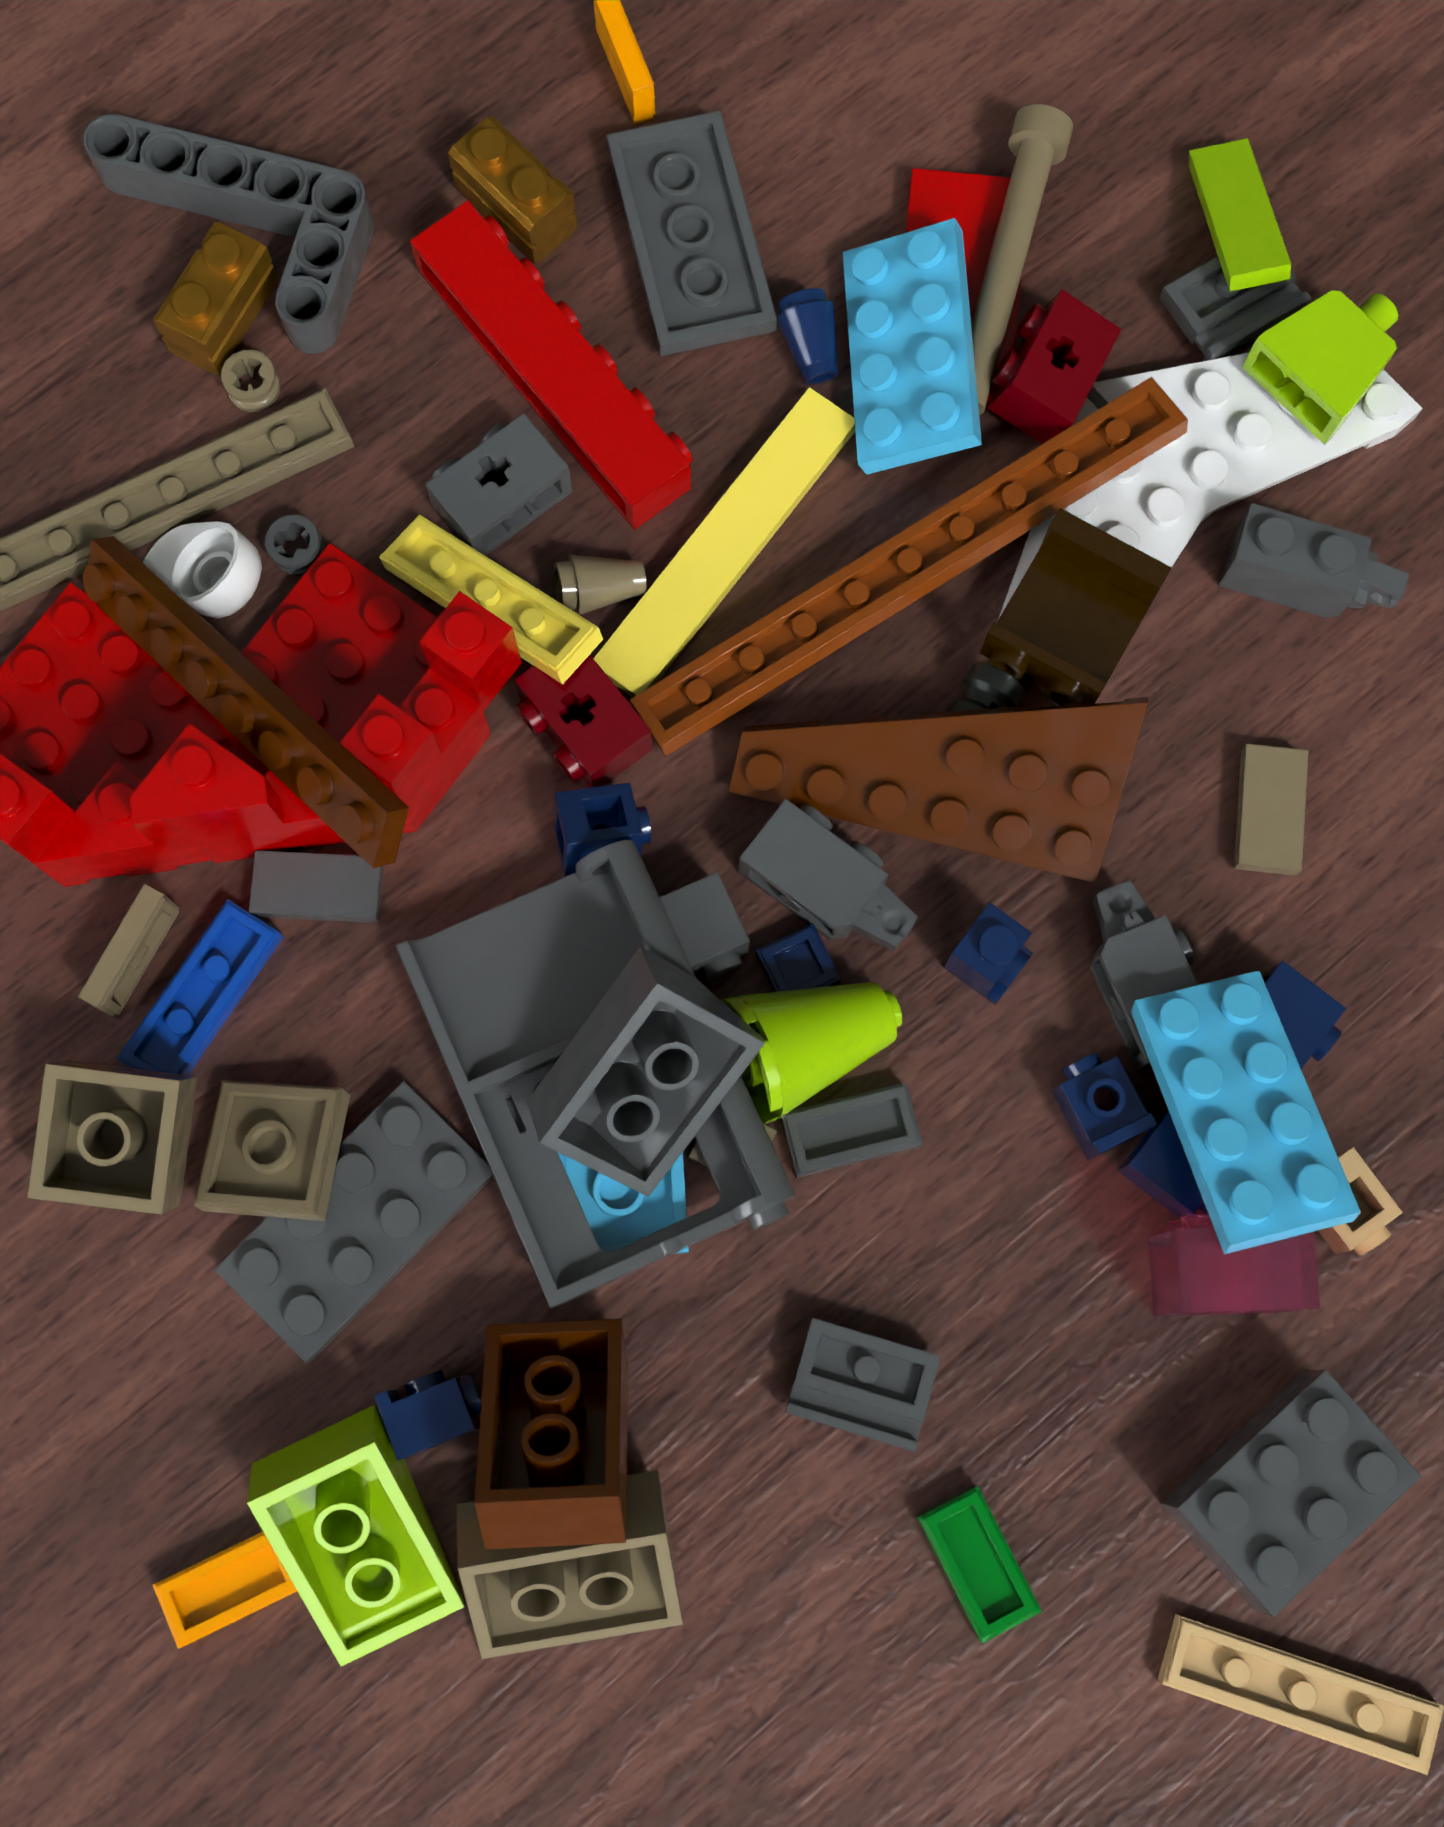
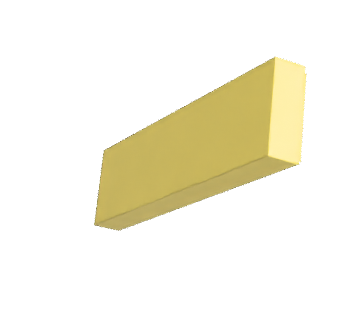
(443, 565)

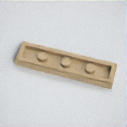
(1301, 1694)

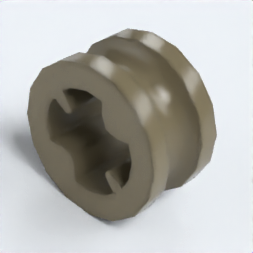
(249, 362)

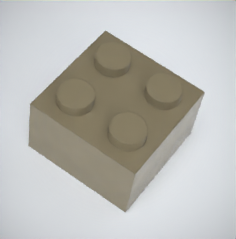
(112, 1136)

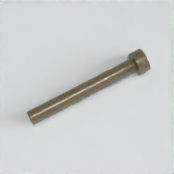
(1038, 142)

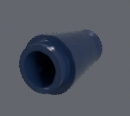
(810, 333)

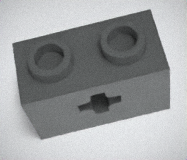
(517, 460)

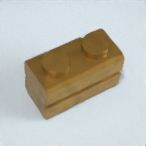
(513, 188)
(216, 298)

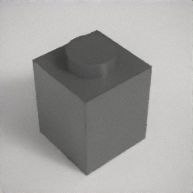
(707, 927)

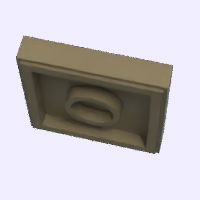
(272, 1150)

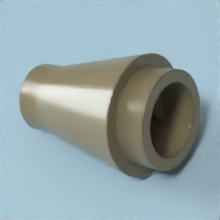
(596, 582)

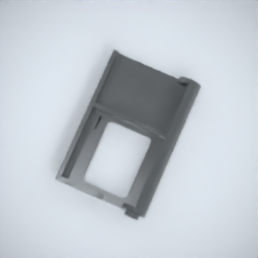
(504, 1007)

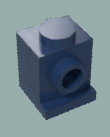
(596, 818)
(990, 954)
(1095, 1128)
(431, 1412)

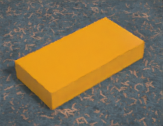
(625, 59)
(222, 1589)

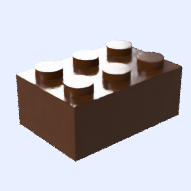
(553, 1435)

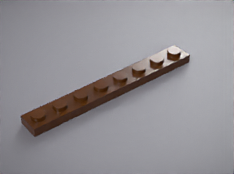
(247, 703)

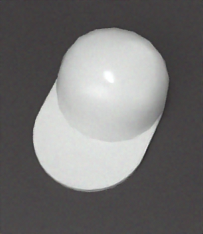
(207, 566)

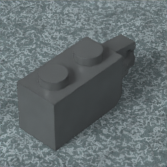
(1307, 565)
(825, 878)
(1136, 960)

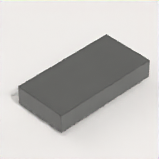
(315, 887)
(851, 1130)

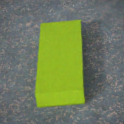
(1239, 215)

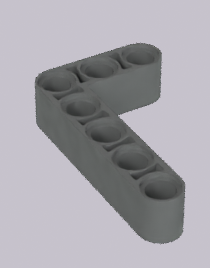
(253, 202)

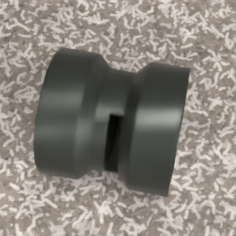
(986, 689)

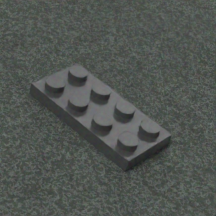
(691, 233)
(389, 1197)

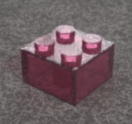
(1198, 1279)

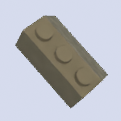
(574, 1591)

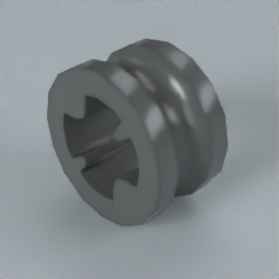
(286, 530)

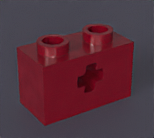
(1053, 367)
(591, 751)

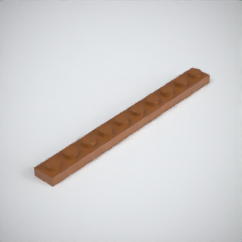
(909, 565)

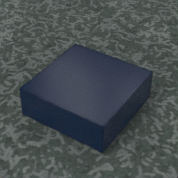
(798, 961)

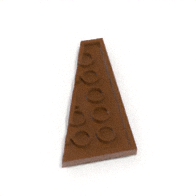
(983, 781)

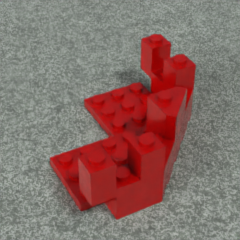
(133, 776)

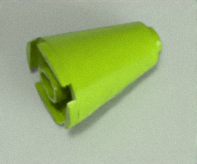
(812, 1039)

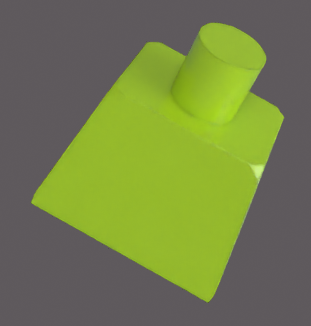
(1325, 358)

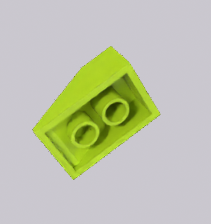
(353, 1536)

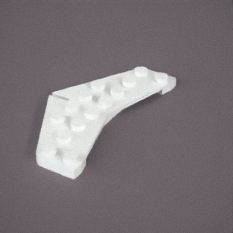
(1232, 449)

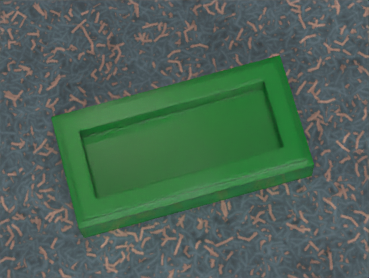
(979, 1564)

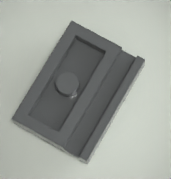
(1225, 319)
(863, 1384)

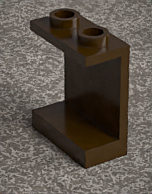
(1074, 611)

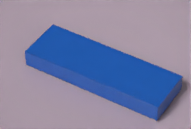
(202, 993)

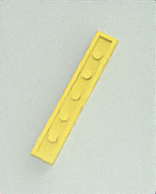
(725, 544)

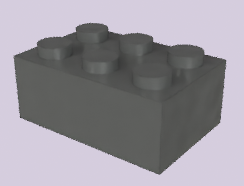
(1291, 1491)

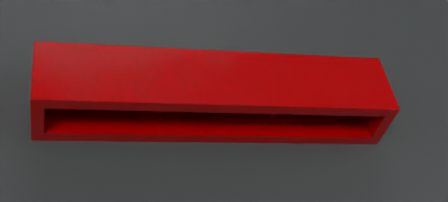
(553, 364)

